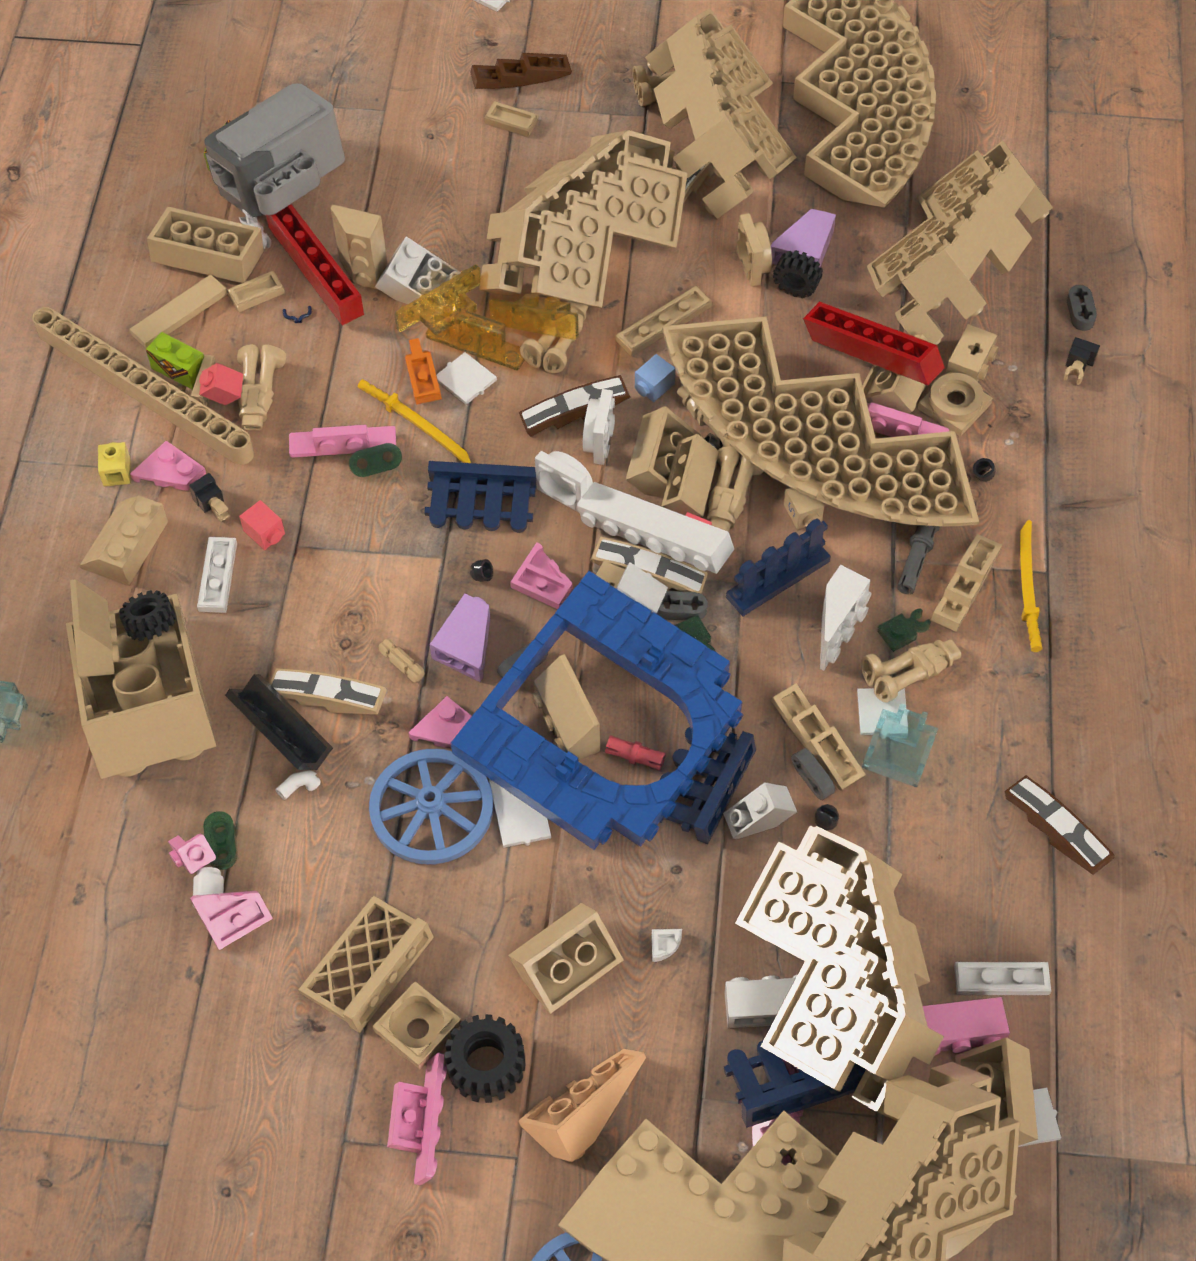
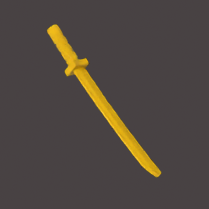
(392, 403)
(1030, 611)

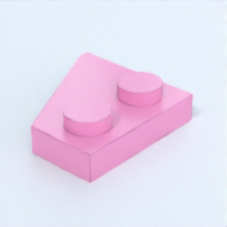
(169, 468)
(542, 579)
(441, 724)
(231, 914)

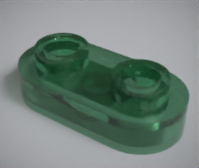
(375, 460)
(221, 842)

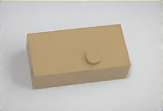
(205, 244)

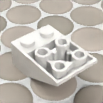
(413, 272)
(842, 608)

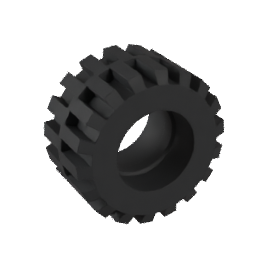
(485, 1034)

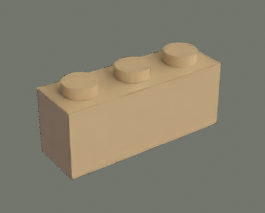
(690, 476)

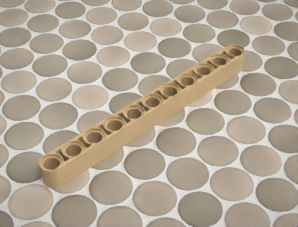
(144, 386)

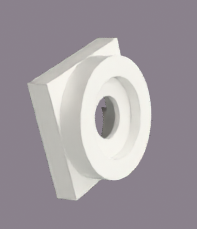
(599, 426)
(562, 477)

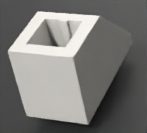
(760, 810)

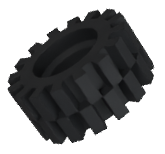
(797, 274)
(147, 615)

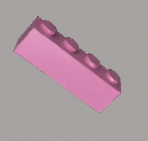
(967, 1023)

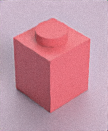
(221, 384)
(262, 525)

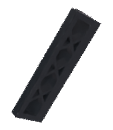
(280, 723)

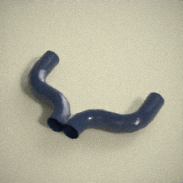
(300, 318)

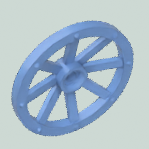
(430, 810)

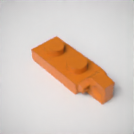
(422, 374)

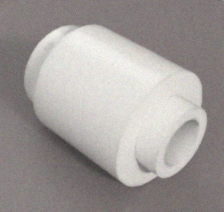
(208, 882)

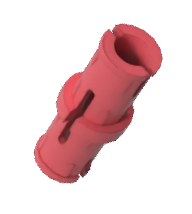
(635, 753)

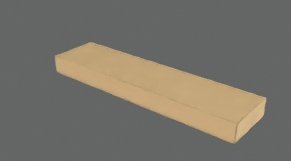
(179, 310)
(676, 312)

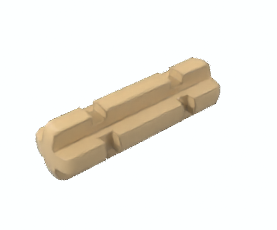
(401, 660)

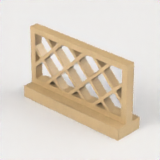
(388, 971)

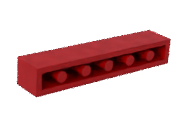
(316, 264)
(874, 343)

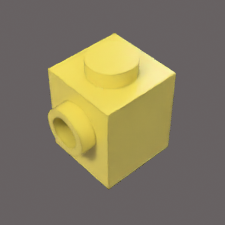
(114, 464)

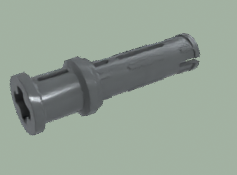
(920, 544)

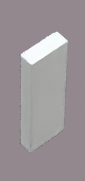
(217, 575)
(1002, 978)

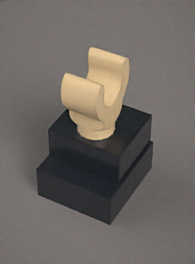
(1080, 355)
(209, 496)

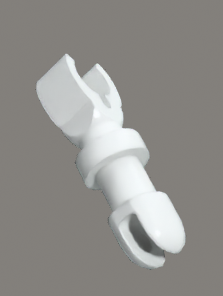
(252, 221)

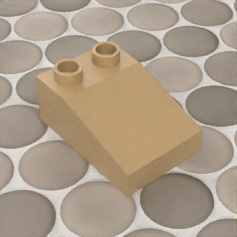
(149, 705)

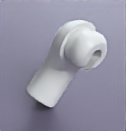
(297, 780)

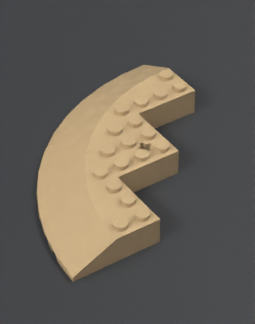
(871, 87)
(816, 429)
(666, 1207)

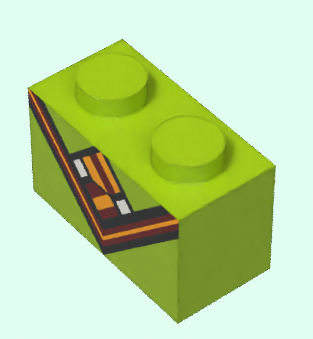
(175, 359)

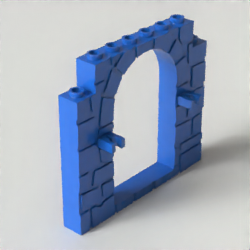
(556, 780)

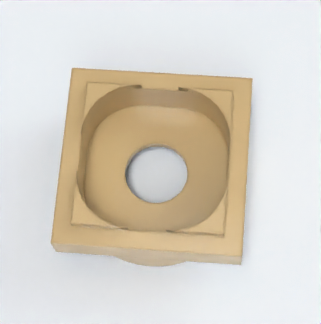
(753, 249)
(953, 416)
(413, 1005)

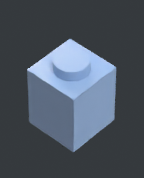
(654, 378)

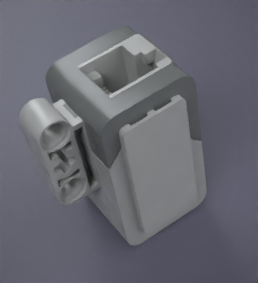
(275, 151)

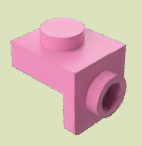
(192, 853)

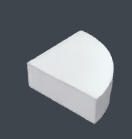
(665, 943)

